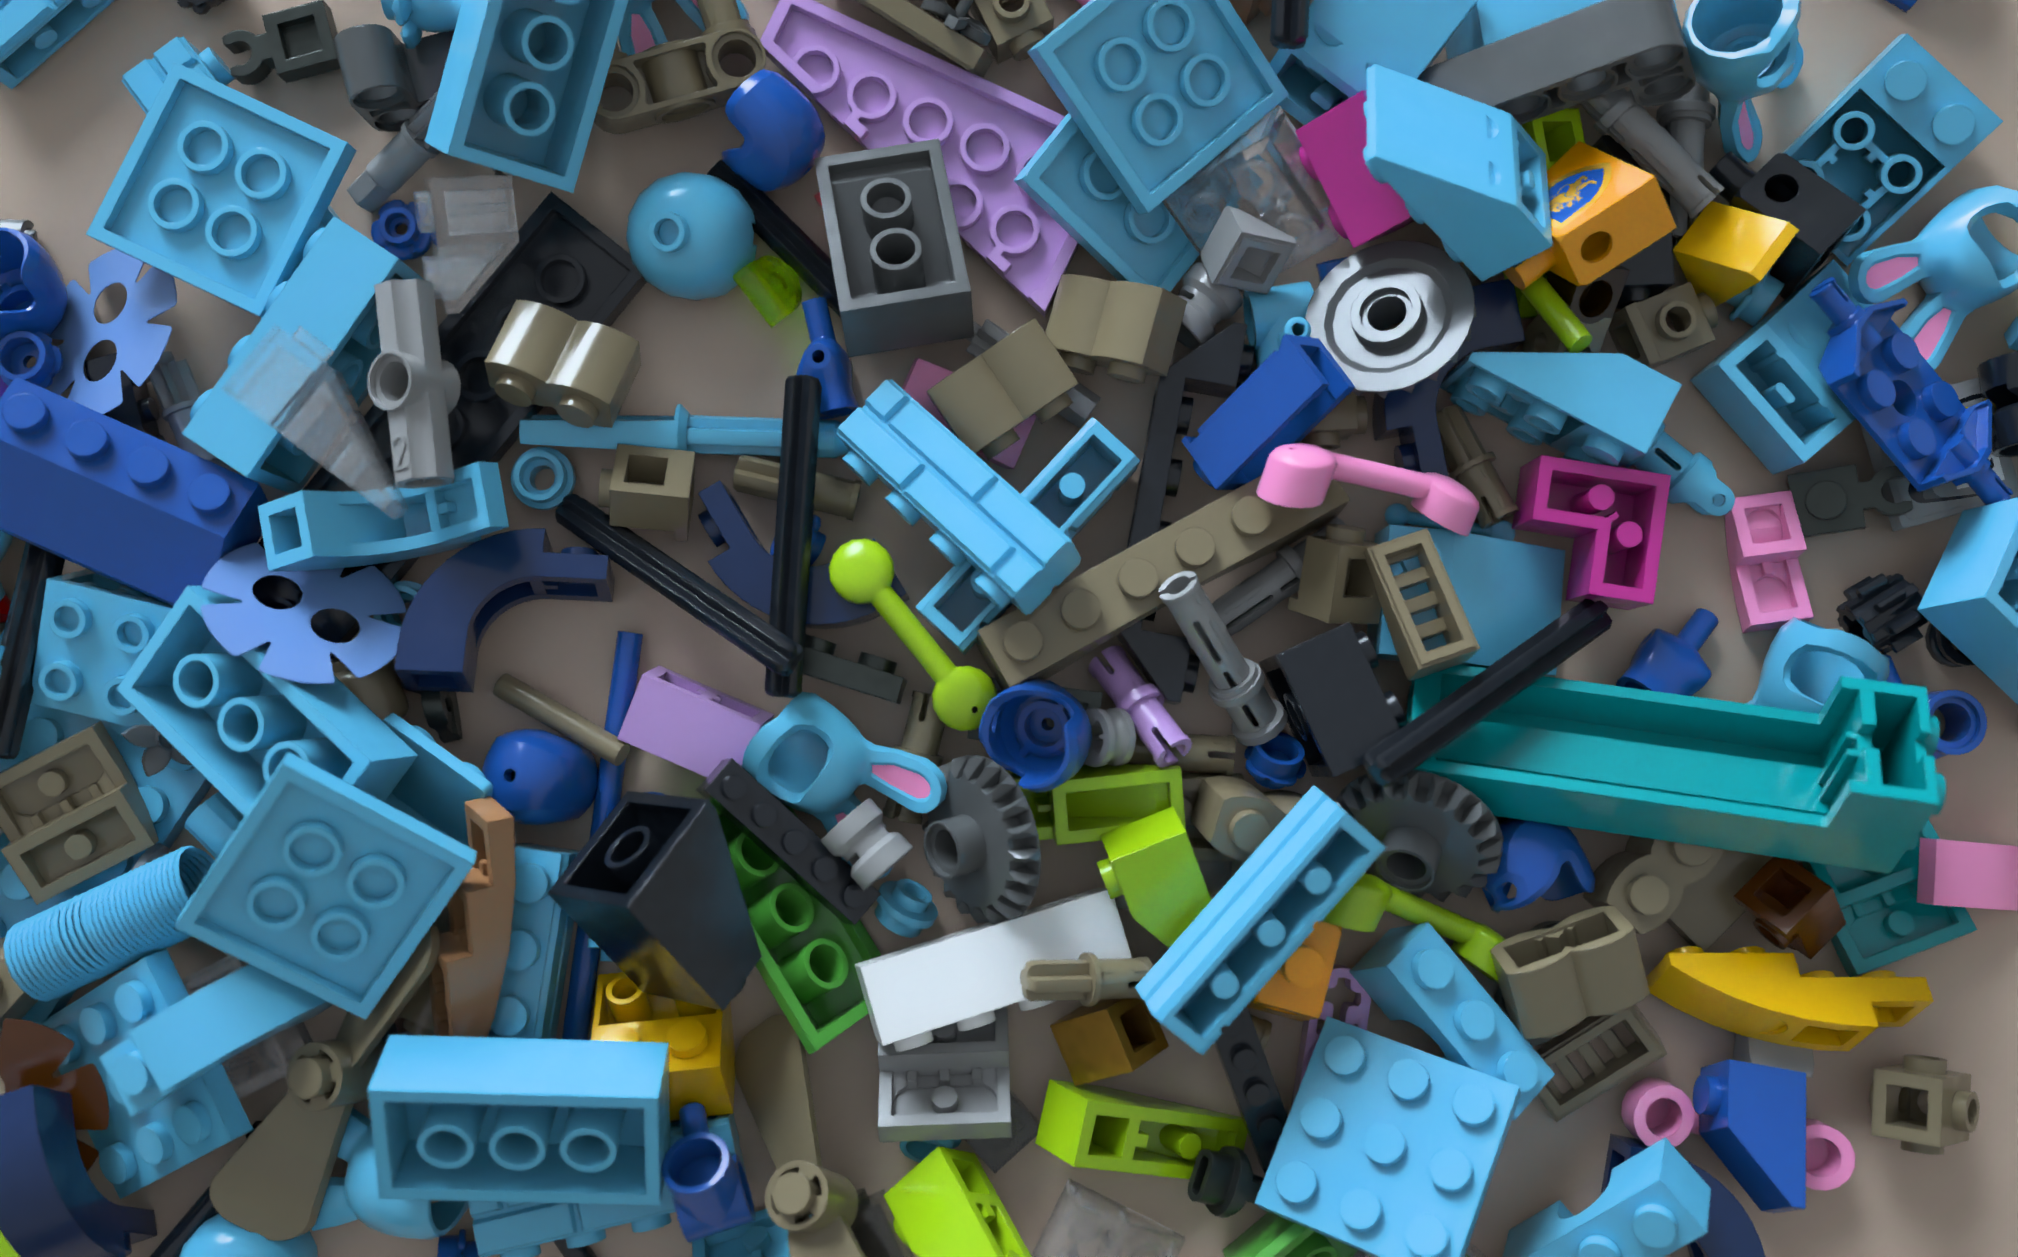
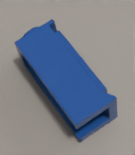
(1268, 410)

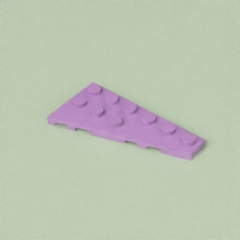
(903, 95)

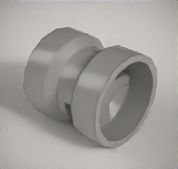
(1205, 306)
(866, 844)

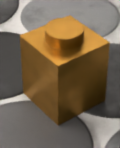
(1108, 1039)

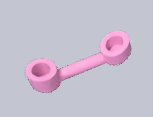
(1301, 475)
(1661, 1110)

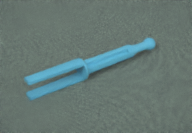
(680, 432)

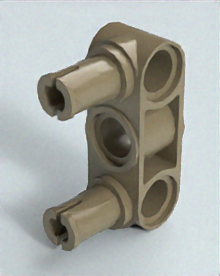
(682, 75)

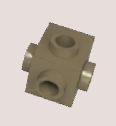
(1902, 1108)

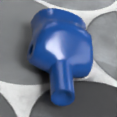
(827, 362)
(1671, 661)

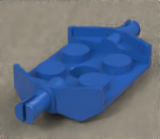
(1928, 428)

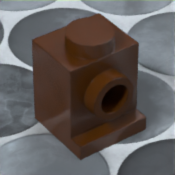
(1792, 907)

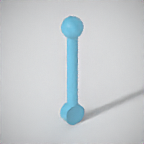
(1399, 515)

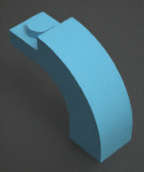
(349, 531)
(204, 1033)

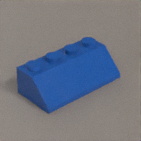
(117, 495)

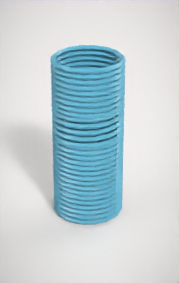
(104, 926)

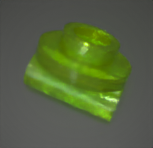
(770, 287)

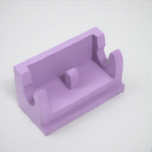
(689, 721)

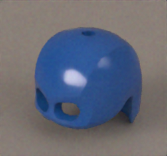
(778, 131)
(30, 286)
(1022, 742)
(552, 776)
(1540, 863)

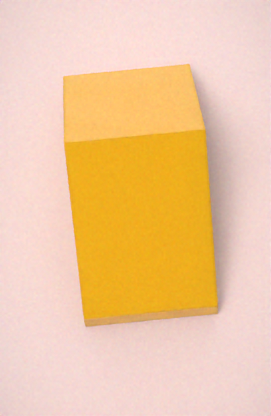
(1730, 250)

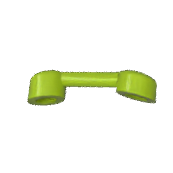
(864, 575)
(1370, 896)

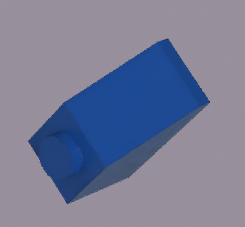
(1757, 1129)

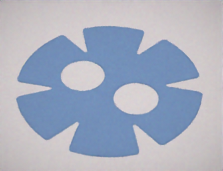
(136, 340)
(295, 648)

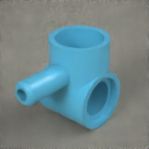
(1275, 315)

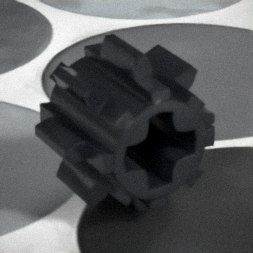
(1883, 612)

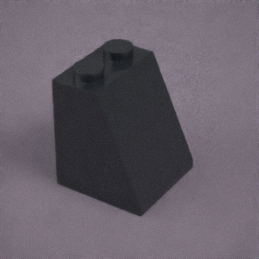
(664, 899)

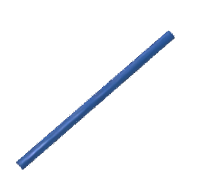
(607, 796)

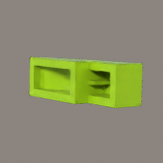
(1104, 800)

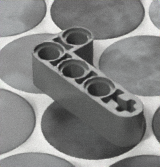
(1576, 61)
(387, 79)

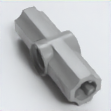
(414, 383)

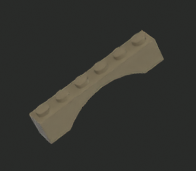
(1127, 586)

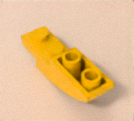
(1771, 1001)

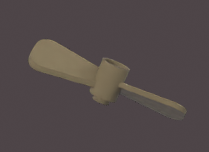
(778, 1091)
(286, 1163)

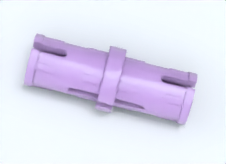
(1143, 703)

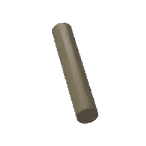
(561, 719)

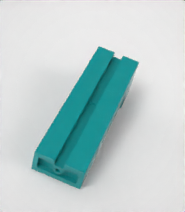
(1705, 770)

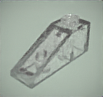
(312, 406)

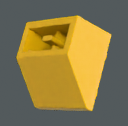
(697, 1039)

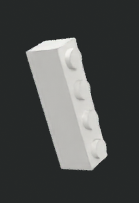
(980, 967)

